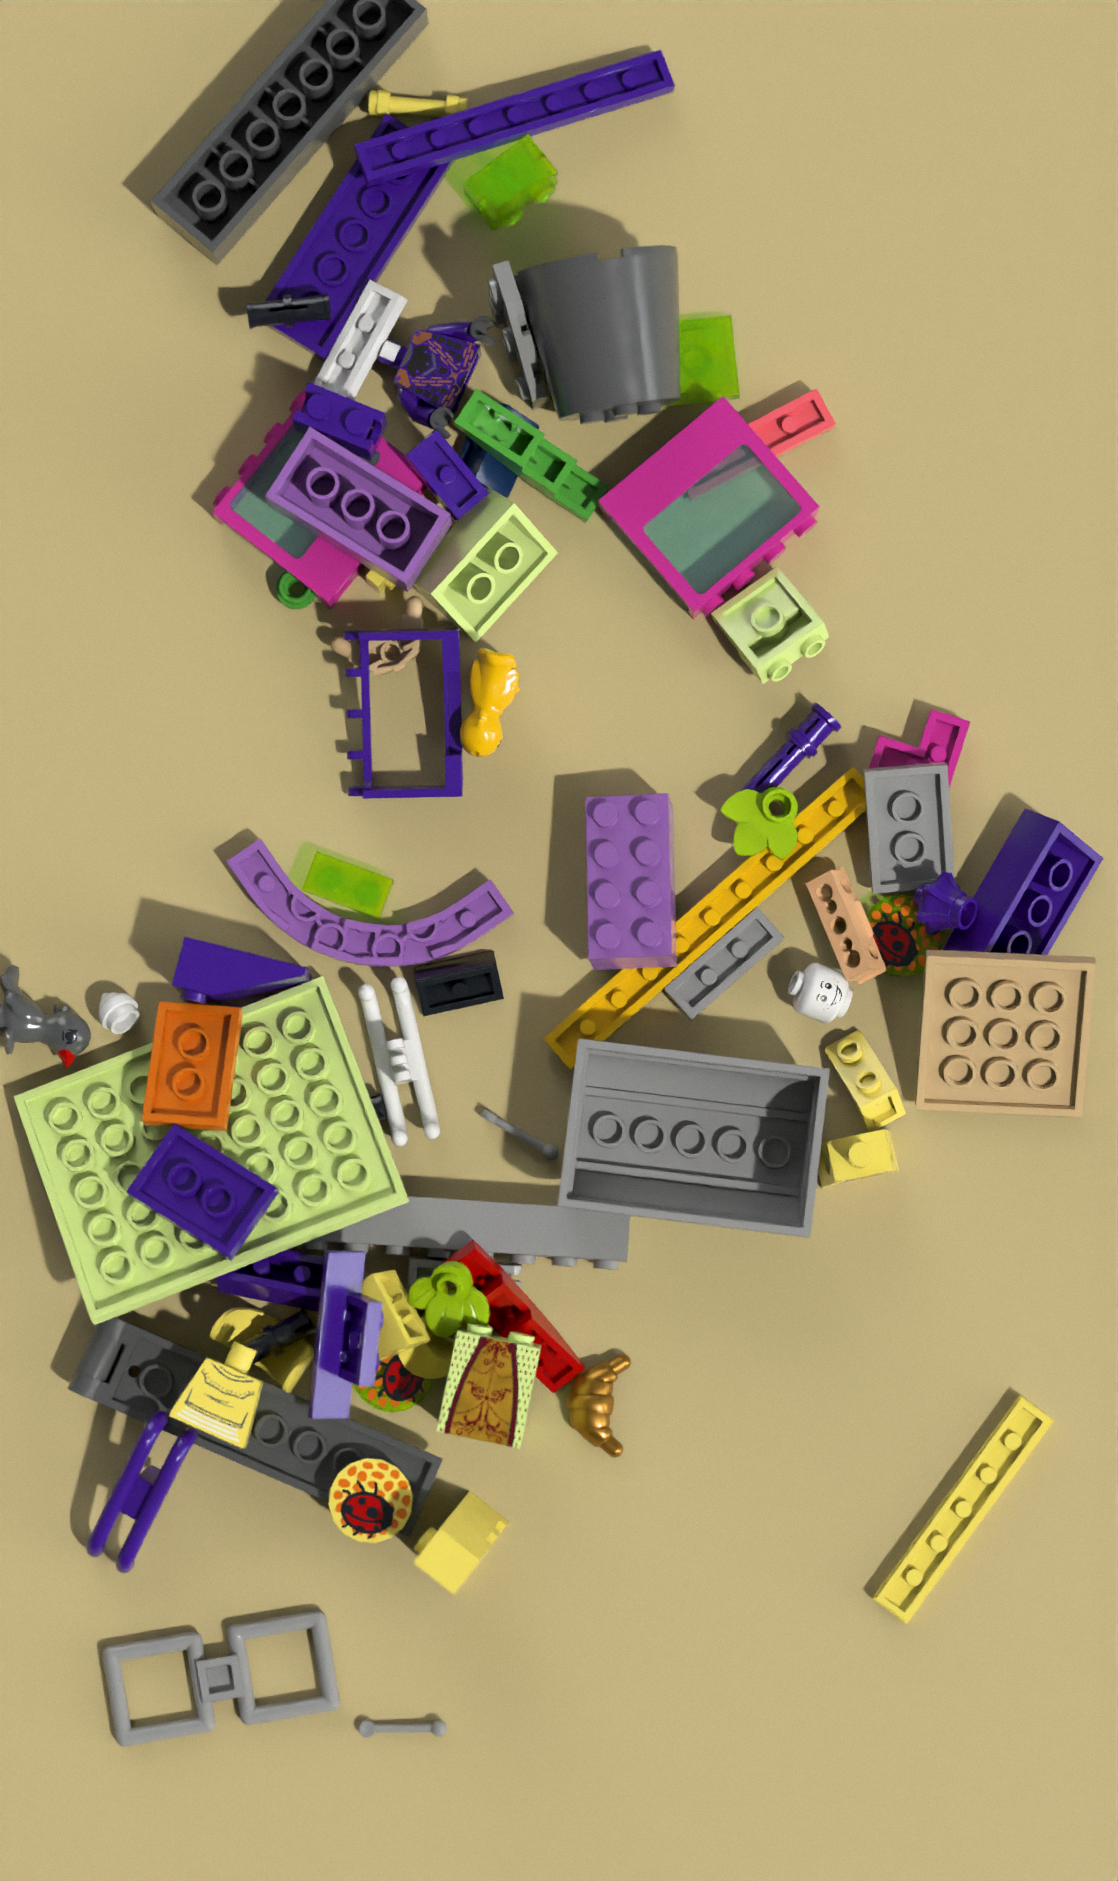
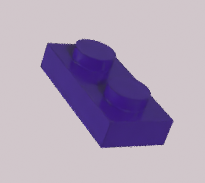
(445, 474)

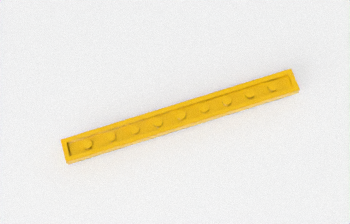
(712, 918)

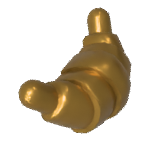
(592, 1403)

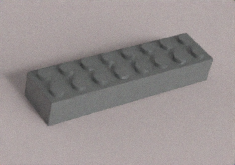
(285, 119)

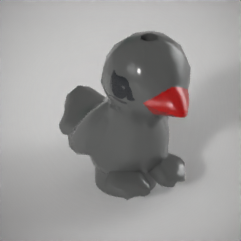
(26, 1022)

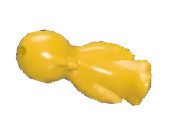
(492, 688)

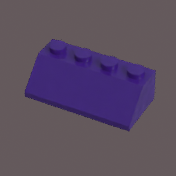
(1029, 889)

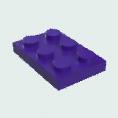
(202, 1192)

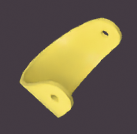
(244, 1322)

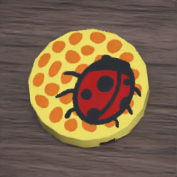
(370, 1500)

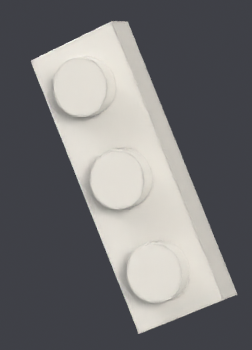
(361, 340)

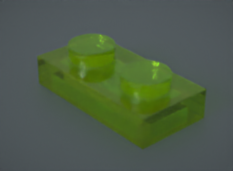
(348, 885)

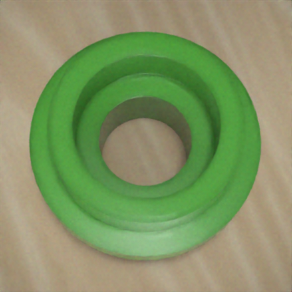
(289, 601)

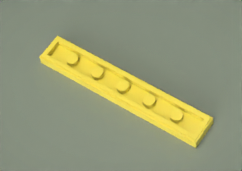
(962, 1509)

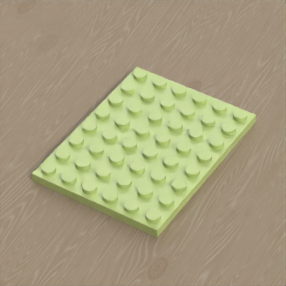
(292, 1120)

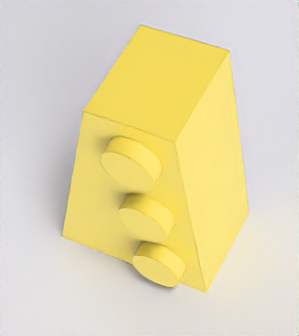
(459, 1543)

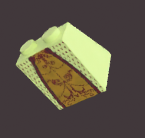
(489, 1386)

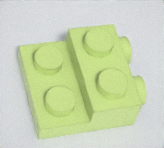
(771, 626)

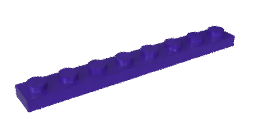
(514, 118)

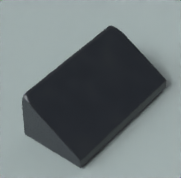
(458, 983)

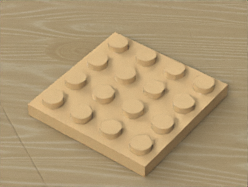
(1004, 1033)

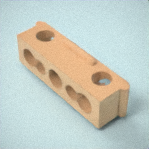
(857, 936)

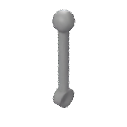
(549, 1151)
(368, 1728)

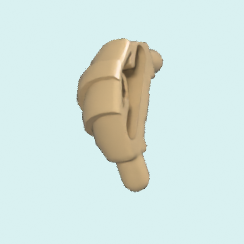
(388, 654)

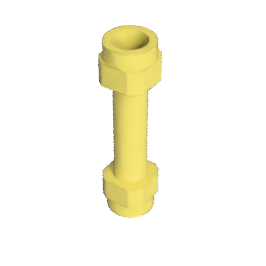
(382, 102)

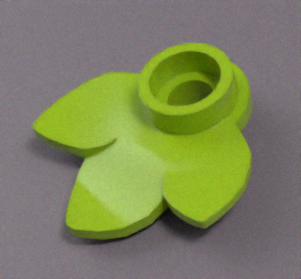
(758, 826)
(446, 1304)

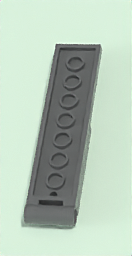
(282, 1436)

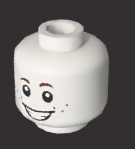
(820, 993)

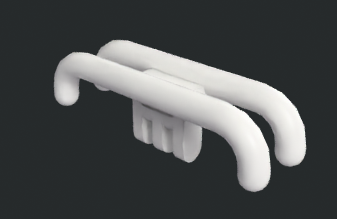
(399, 1061)

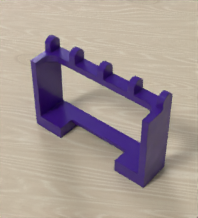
(452, 714)

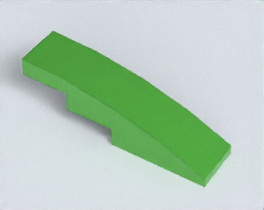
(530, 455)

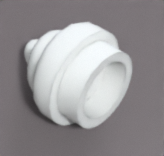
(118, 1012)

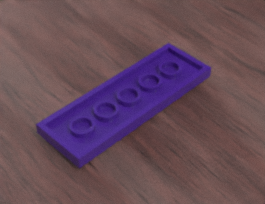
(353, 245)

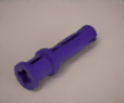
(799, 744)

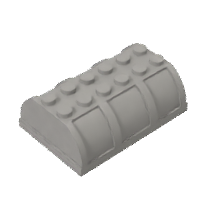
(693, 1138)

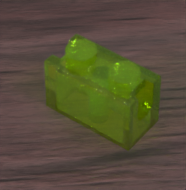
(511, 183)

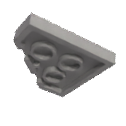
(517, 341)

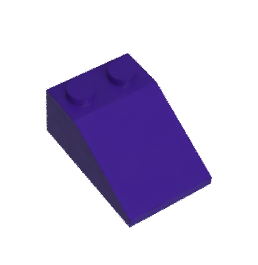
(225, 974)

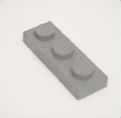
(724, 963)

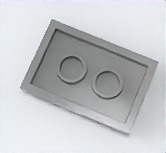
(908, 825)

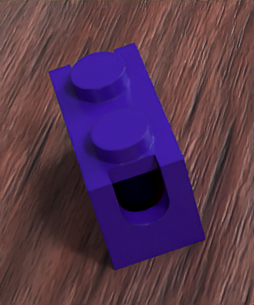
(341, 420)

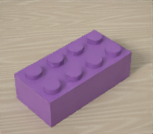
(358, 509)
(630, 881)

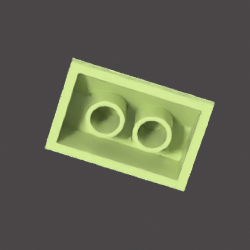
(484, 564)

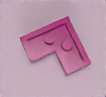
(939, 743)

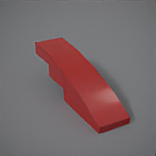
(515, 1312)

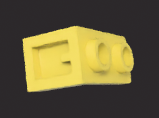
(866, 1080)

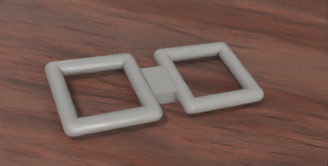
(221, 1678)

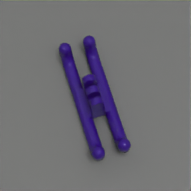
(142, 1493)

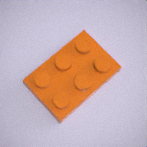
(192, 1066)

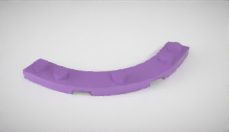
(365, 942)

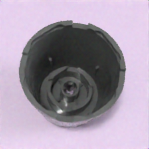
(606, 332)

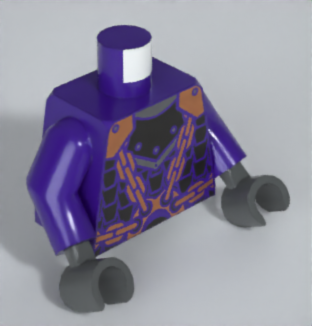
(436, 369)

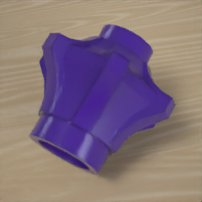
(944, 905)

